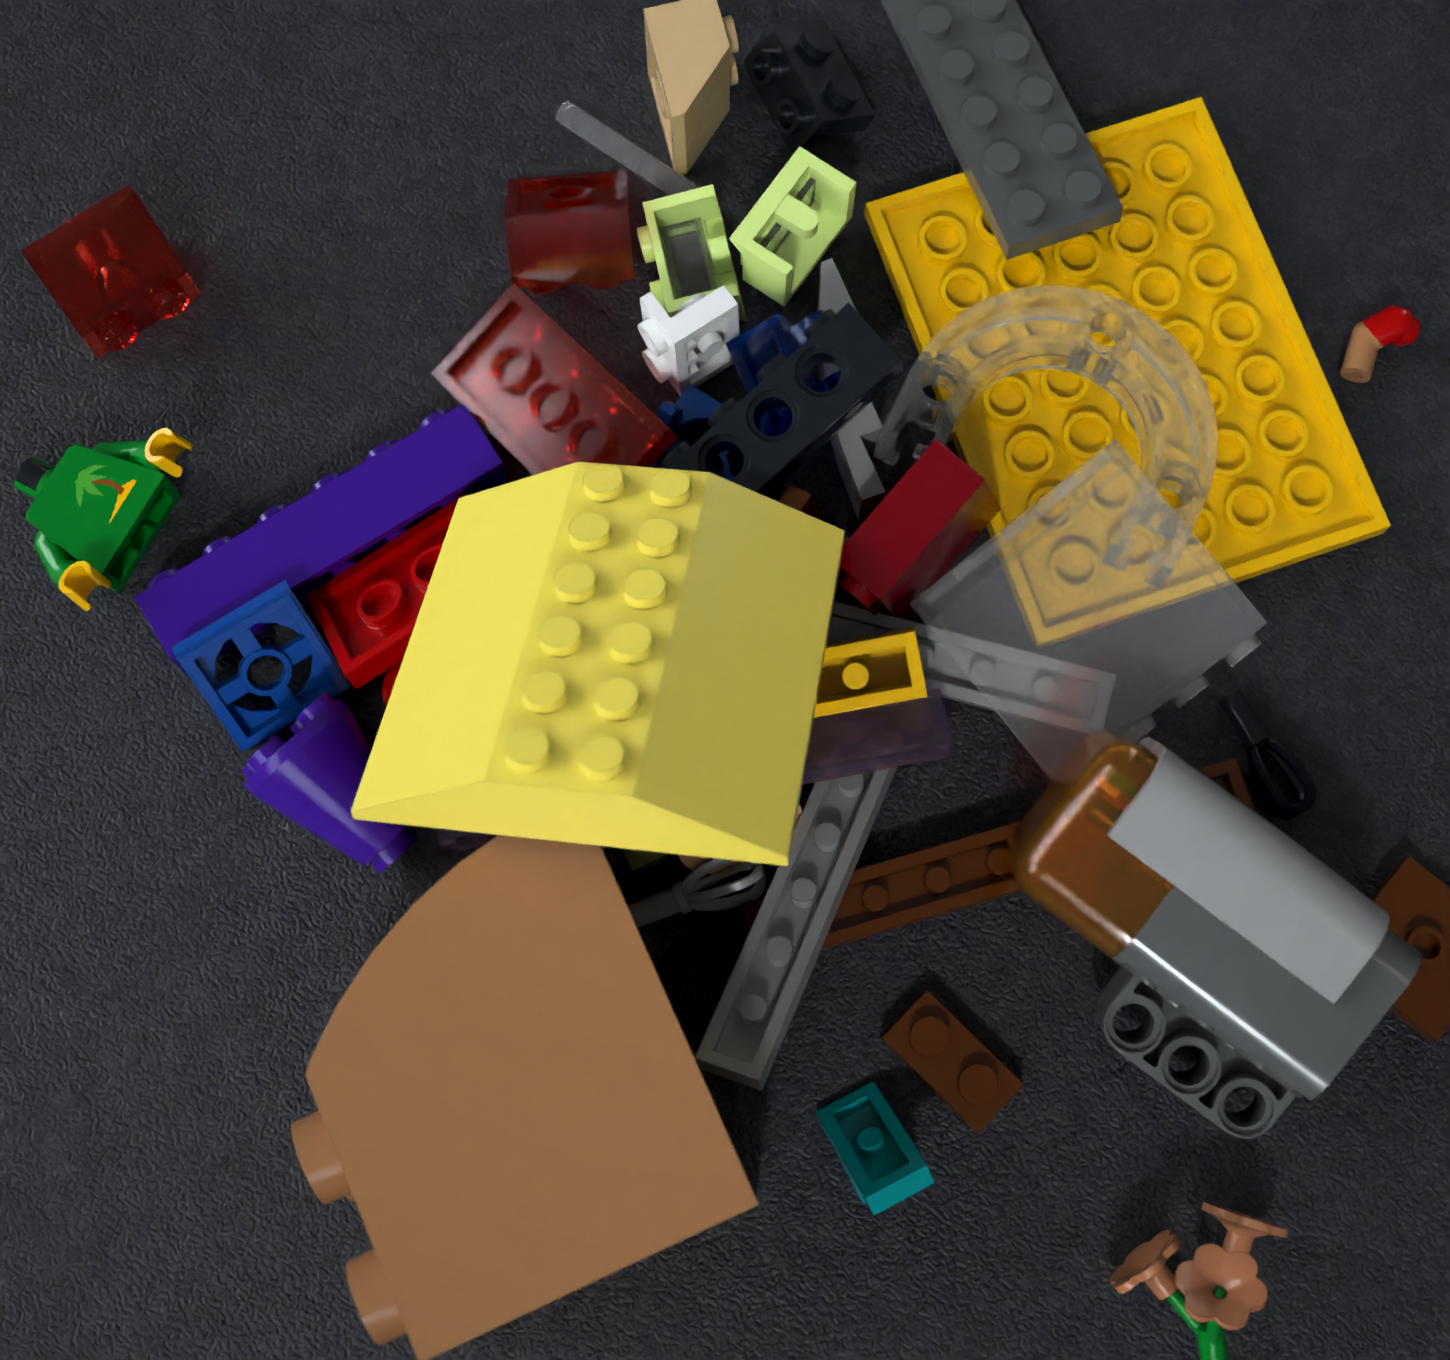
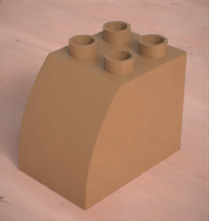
(510, 1101)

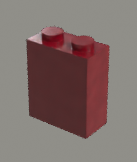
(916, 532)

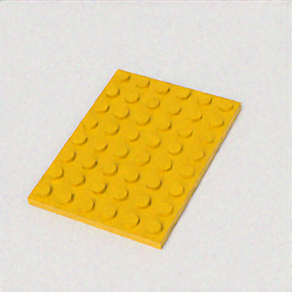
(1201, 269)

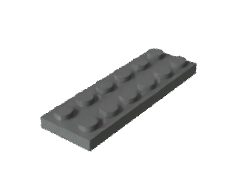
(1006, 120)

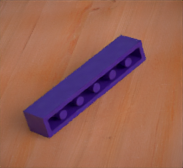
(327, 529)

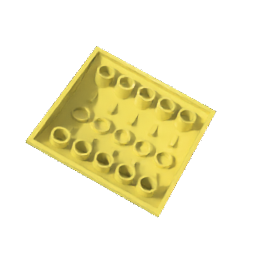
(613, 667)

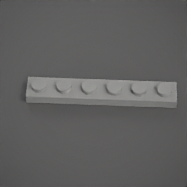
(791, 928)

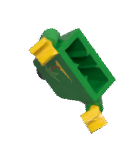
(100, 509)

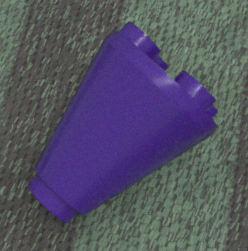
(317, 780)

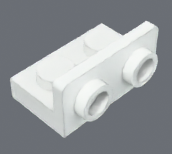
(691, 342)

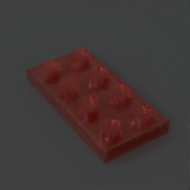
(547, 393)

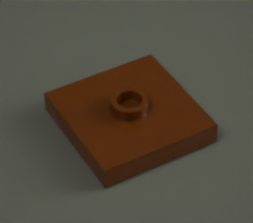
(1421, 916)

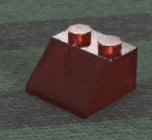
(569, 230)
(112, 272)

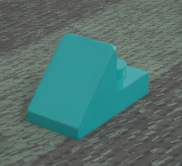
(874, 1148)

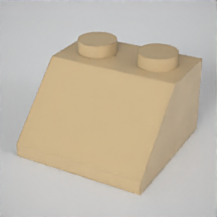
(690, 73)

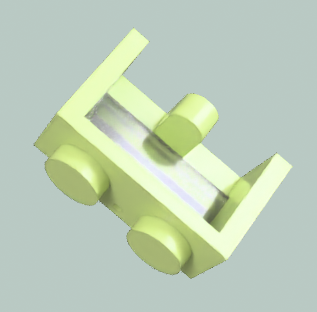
(793, 225)
(689, 248)

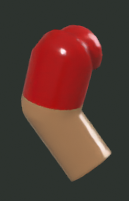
(1385, 327)

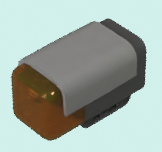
(1215, 928)

